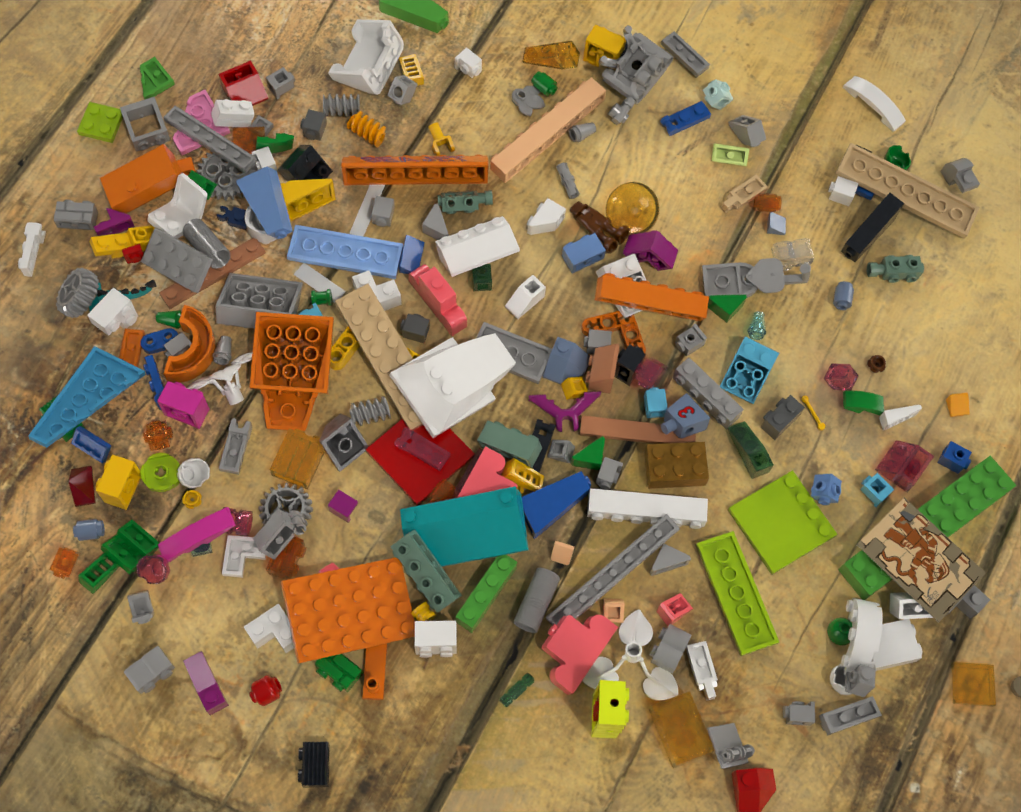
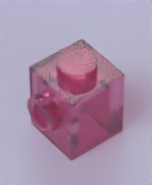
(841, 377)

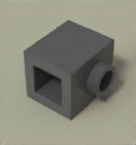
(314, 125)
(415, 327)

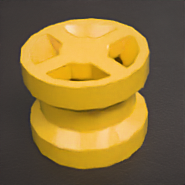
(423, 613)

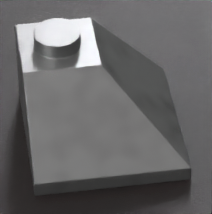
(342, 441)

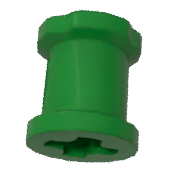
(322, 297)

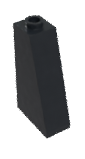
(872, 227)

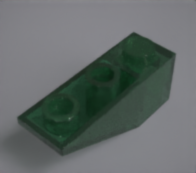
(751, 450)

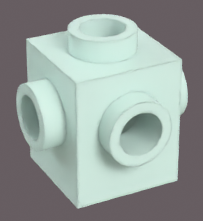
(718, 94)

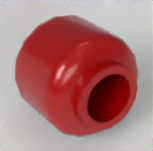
(265, 690)

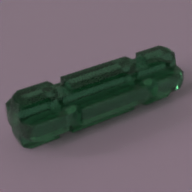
(517, 689)

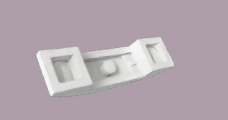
(877, 100)

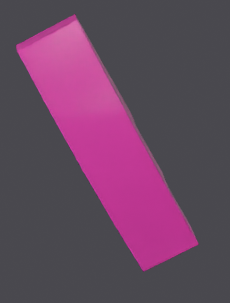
(197, 534)

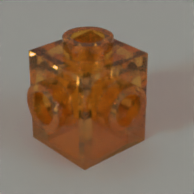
(158, 435)

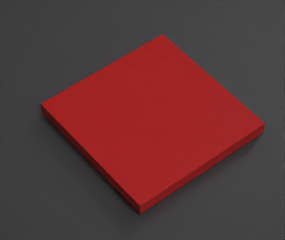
(412, 474)

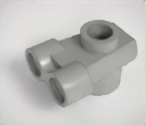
(619, 112)

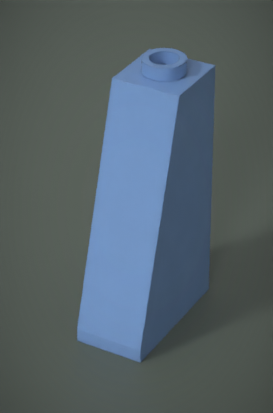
(267, 201)

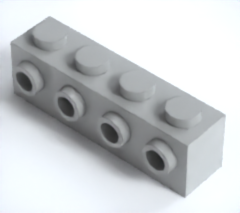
(707, 393)

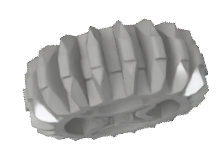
(77, 292)
(292, 504)

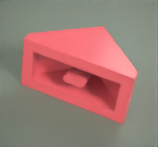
(673, 609)

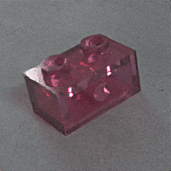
(650, 373)

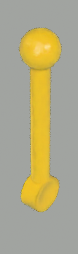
(821, 426)

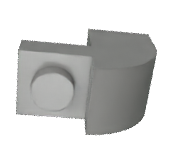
(960, 173)

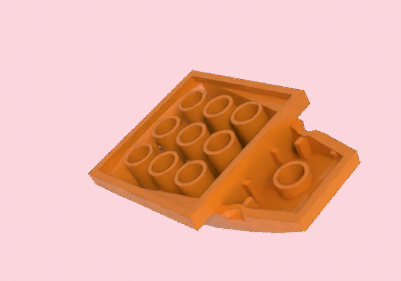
(290, 366)

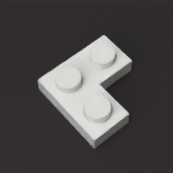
(236, 552)

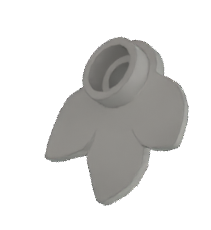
(528, 101)

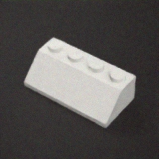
(477, 246)

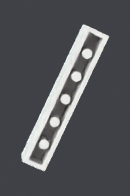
(646, 507)

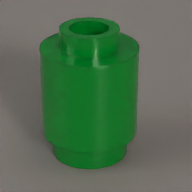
(544, 83)

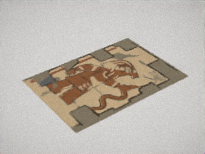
(921, 559)

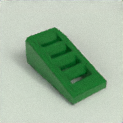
(98, 581)

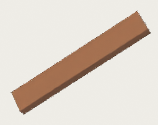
(628, 431)

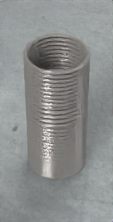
(206, 242)
(537, 600)

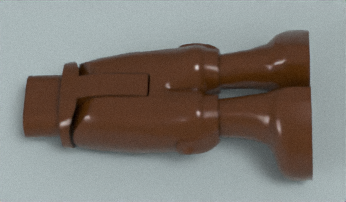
(596, 223)

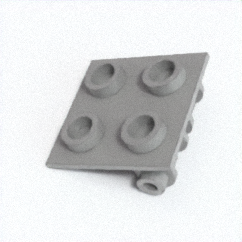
(729, 746)

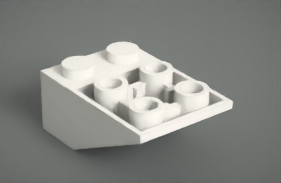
(621, 268)

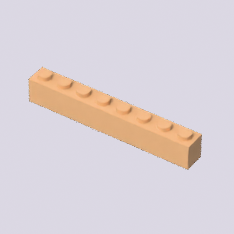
(547, 130)

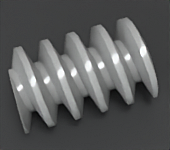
(341, 105)
(369, 411)

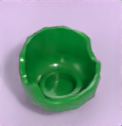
(898, 157)

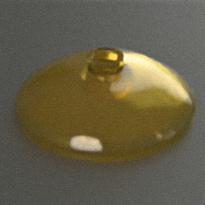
(625, 200)

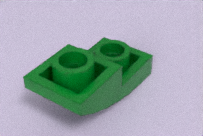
(281, 142)
(863, 401)

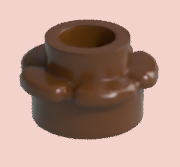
(879, 360)

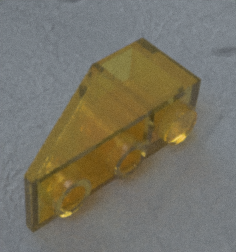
(554, 55)

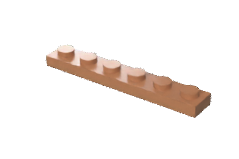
(239, 257)

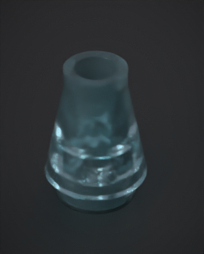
(757, 326)

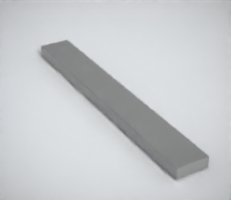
(616, 570)

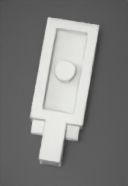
(702, 668)

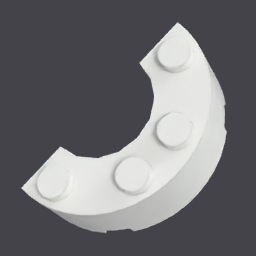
(863, 635)

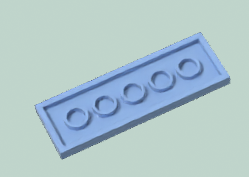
(345, 251)

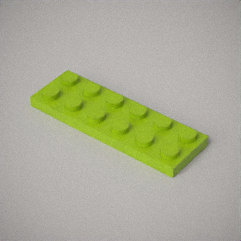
(737, 593)

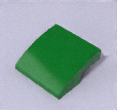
(130, 546)

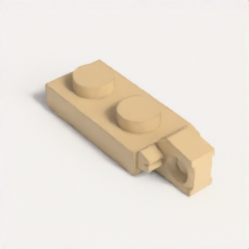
(744, 193)

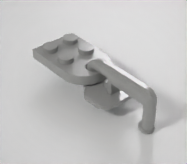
(765, 276)

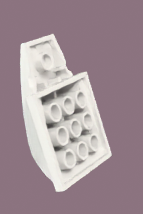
(453, 380)

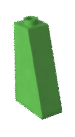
(417, 12)

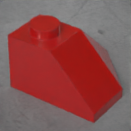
(753, 788)

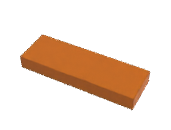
(131, 346)

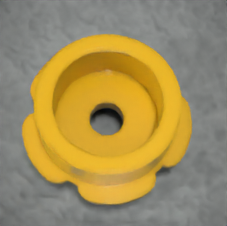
(187, 499)

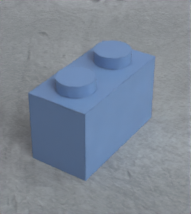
(583, 252)

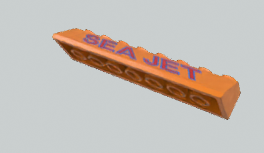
(415, 170)

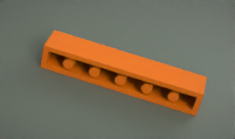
(651, 297)

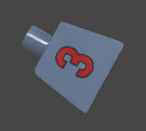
(685, 418)

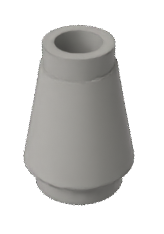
(581, 131)
(222, 353)

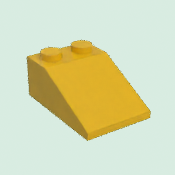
(306, 196)

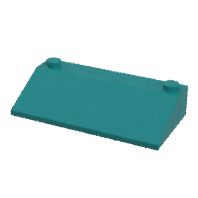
(470, 526)

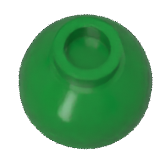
(839, 630)

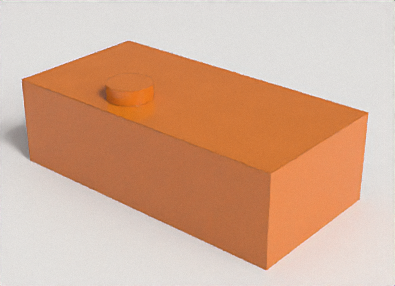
(141, 179)

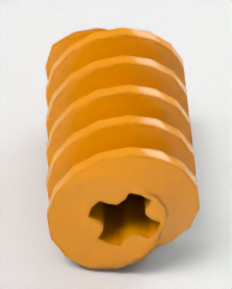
(366, 128)

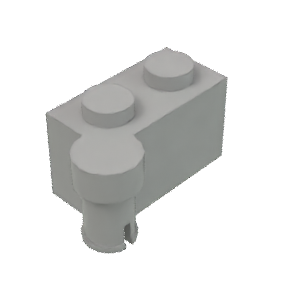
(278, 532)

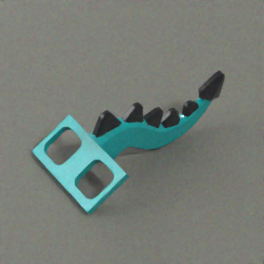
(134, 293)

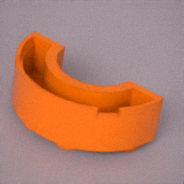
(199, 355)

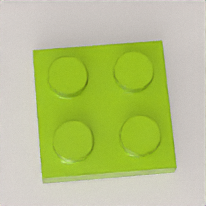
(100, 122)

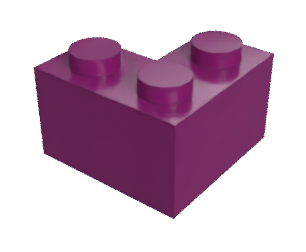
(652, 248)

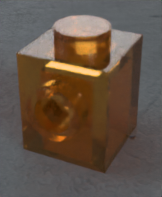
(64, 562)

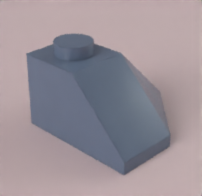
(566, 361)

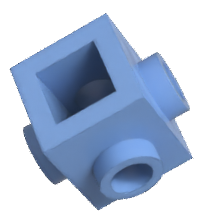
(826, 489)

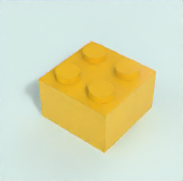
(118, 481)

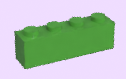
(486, 592)

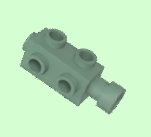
(462, 202)
(897, 268)

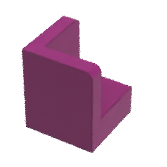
(342, 505)

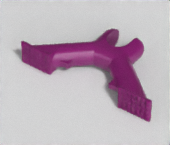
(563, 414)

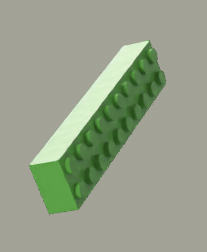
(947, 511)

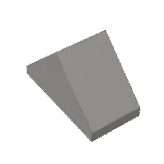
(434, 224)
(669, 559)

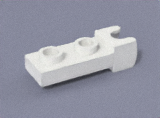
(30, 247)

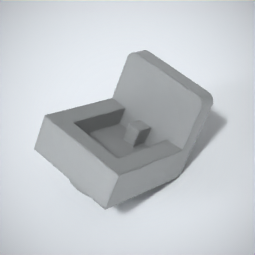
(141, 607)

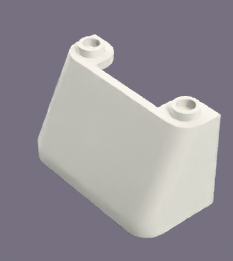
(372, 57)

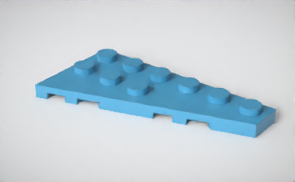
(89, 389)

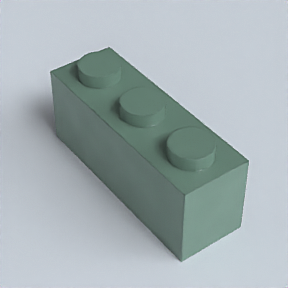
(510, 443)

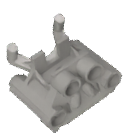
(636, 82)

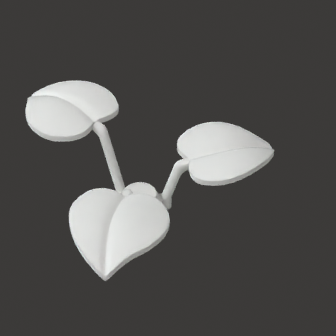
(230, 390)
(635, 633)

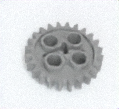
(225, 174)

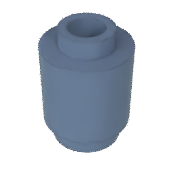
(843, 295)
(89, 529)

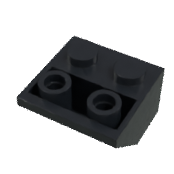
(305, 165)

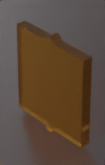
(247, 137)

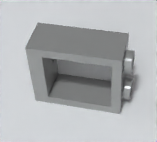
(139, 110)

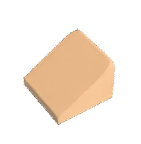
(562, 553)
(613, 609)

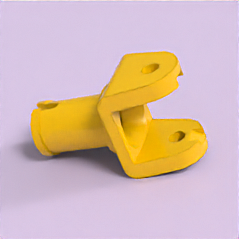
(440, 139)

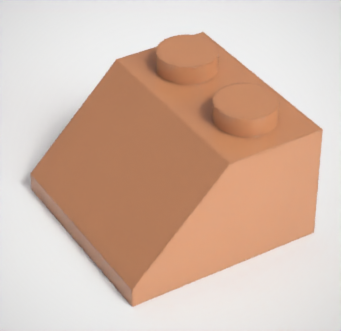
(603, 368)

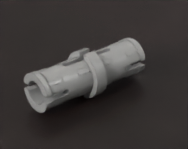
(567, 180)

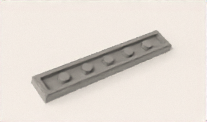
(210, 139)

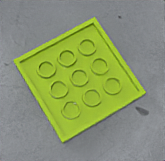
(782, 522)

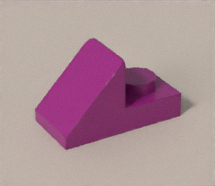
(118, 223)

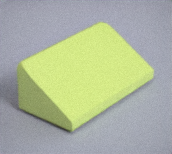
(730, 154)

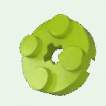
(152, 466)

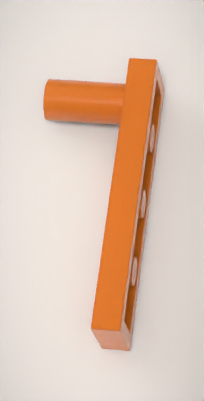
(375, 672)

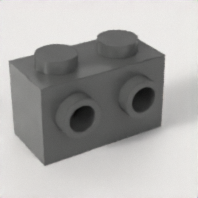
(782, 417)

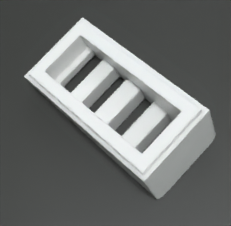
(895, 416)

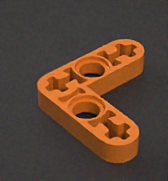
(623, 326)

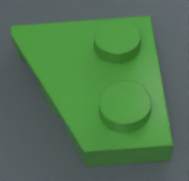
(154, 78)

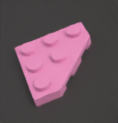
(200, 108)

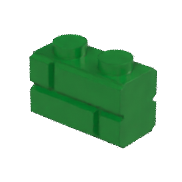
(339, 670)

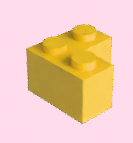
(602, 43)

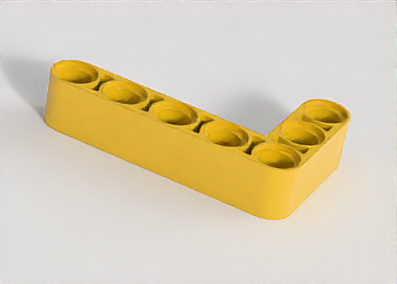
(346, 353)

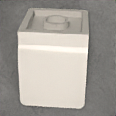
(185, 205)

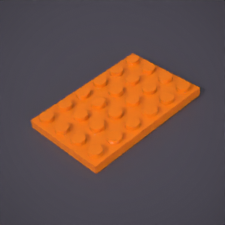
(348, 609)

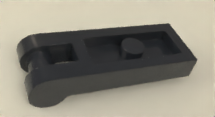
(544, 441)

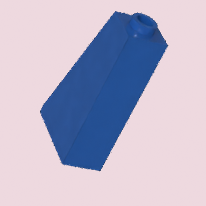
(550, 503)

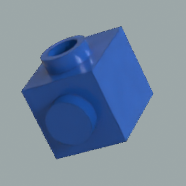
(955, 457)

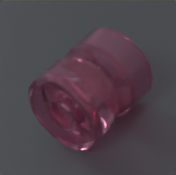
(243, 522)

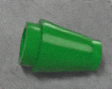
(169, 318)

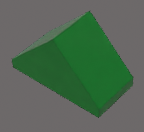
(726, 305)
(590, 456)

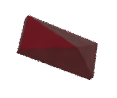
(82, 486)

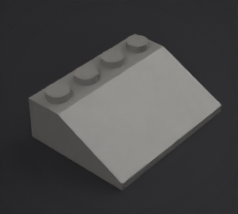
(249, 294)

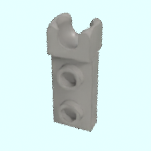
(235, 447)

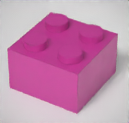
(183, 404)

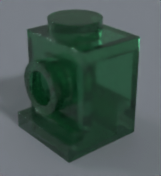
(482, 278)

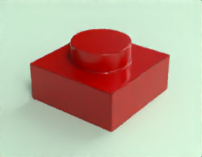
(133, 253)

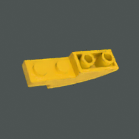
(114, 243)

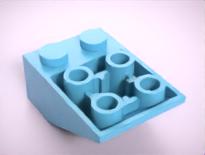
(749, 370)

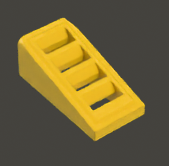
(419, 79)
(512, 470)

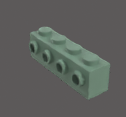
(425, 571)

